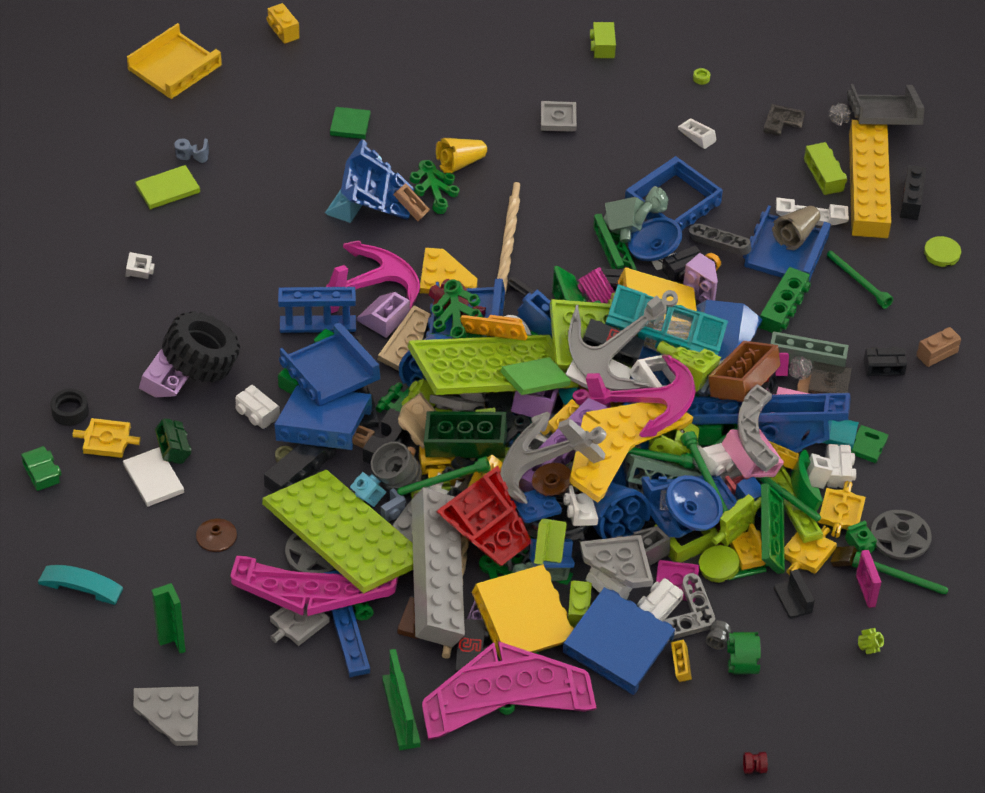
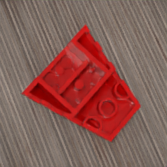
(488, 518)

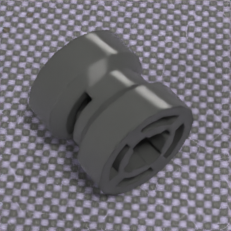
(718, 635)

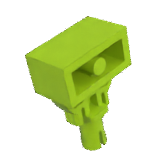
(699, 363)

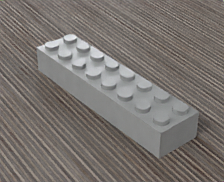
(436, 571)

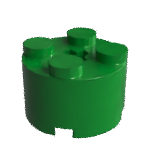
(744, 653)

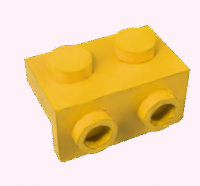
(749, 548)

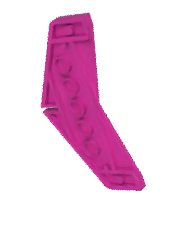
(296, 589)
(516, 679)

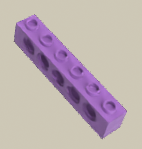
(589, 405)

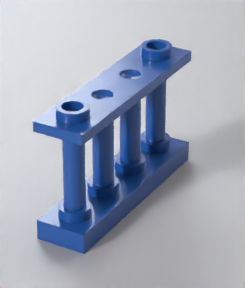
(314, 297)

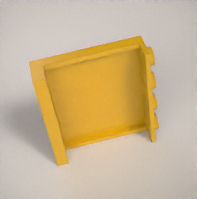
(172, 62)
(657, 286)
(523, 610)

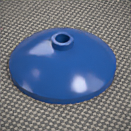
(656, 239)
(694, 503)

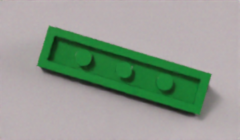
(609, 247)
(168, 616)

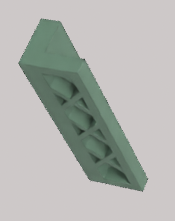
(656, 466)

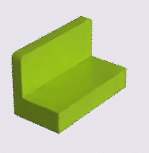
(550, 541)

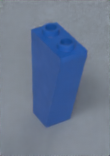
(536, 313)

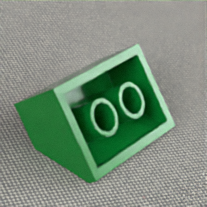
(565, 286)

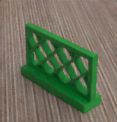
(400, 705)

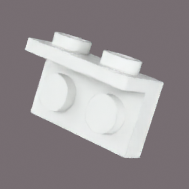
(580, 508)

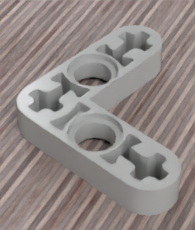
(696, 611)

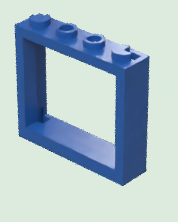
(690, 176)

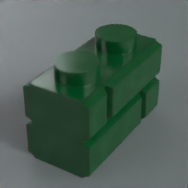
(172, 441)

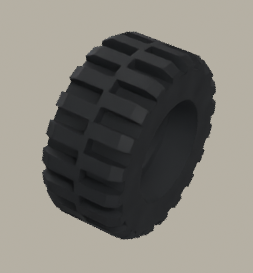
(200, 346)

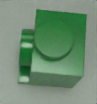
(861, 537)

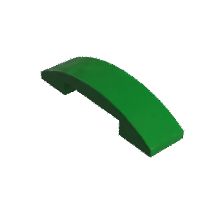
(801, 483)

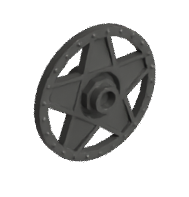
(901, 534)
(308, 558)

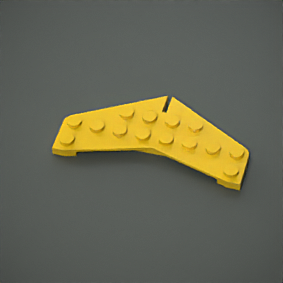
(623, 430)

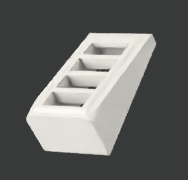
(698, 133)

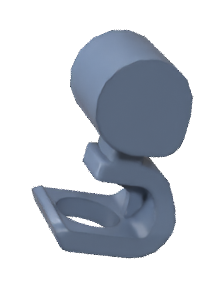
(184, 150)

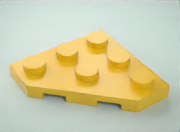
(439, 266)

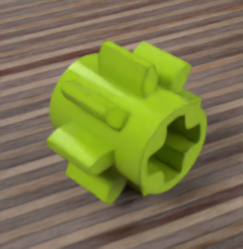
(870, 641)

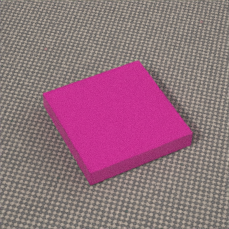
(675, 573)
(868, 578)

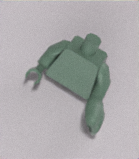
(629, 214)

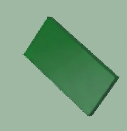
(772, 528)

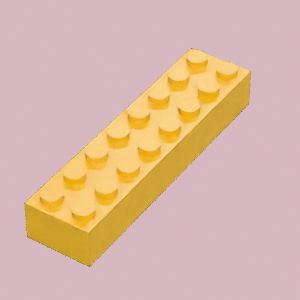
(869, 180)

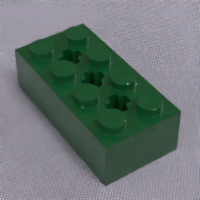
(465, 434)

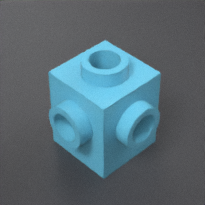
(368, 488)

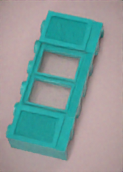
(678, 328)

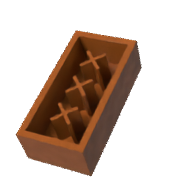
(743, 369)

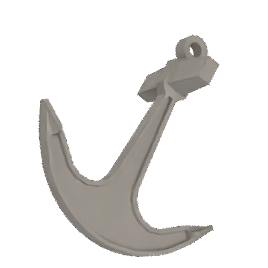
(597, 358)
(520, 460)

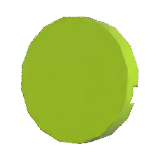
(942, 251)
(719, 563)

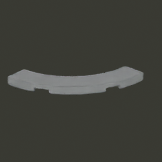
(749, 429)

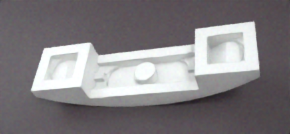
(835, 214)

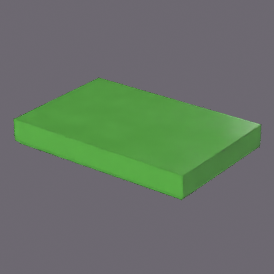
(535, 376)

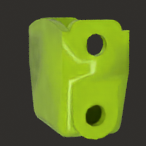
(671, 442)

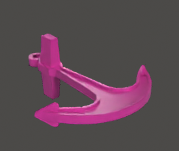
(391, 269)
(676, 396)

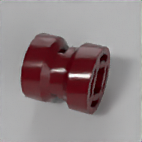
(755, 762)

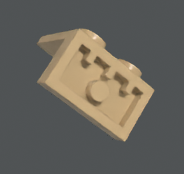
(413, 418)

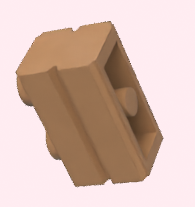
(938, 346)

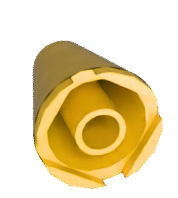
(459, 153)

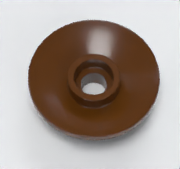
(551, 479)
(219, 540)

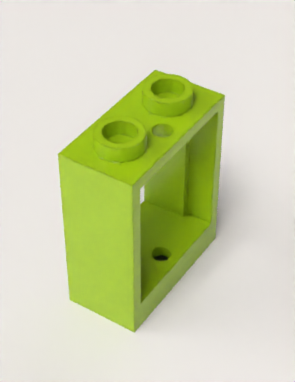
(682, 553)

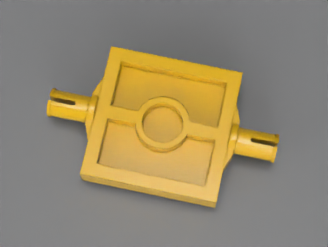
(106, 437)
(841, 508)
(809, 555)

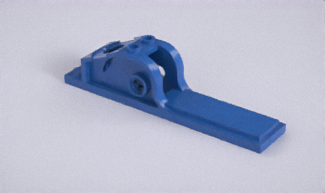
(790, 420)

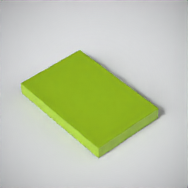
(167, 187)

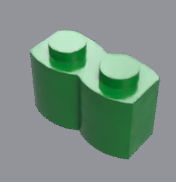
(41, 468)

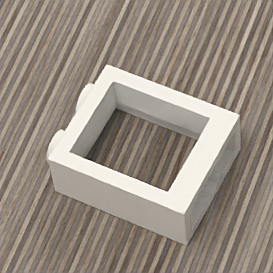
(644, 369)

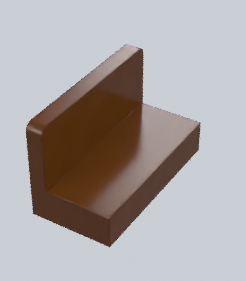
(407, 623)

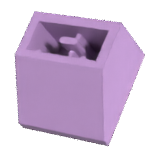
(702, 276)
(385, 313)
(161, 378)

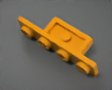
(495, 326)

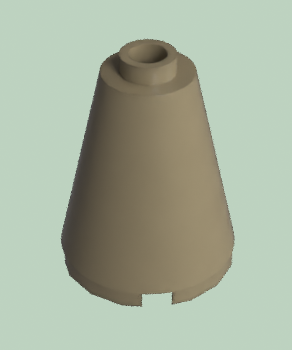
(795, 227)

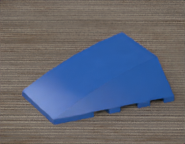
(372, 182)
(741, 323)
(664, 519)

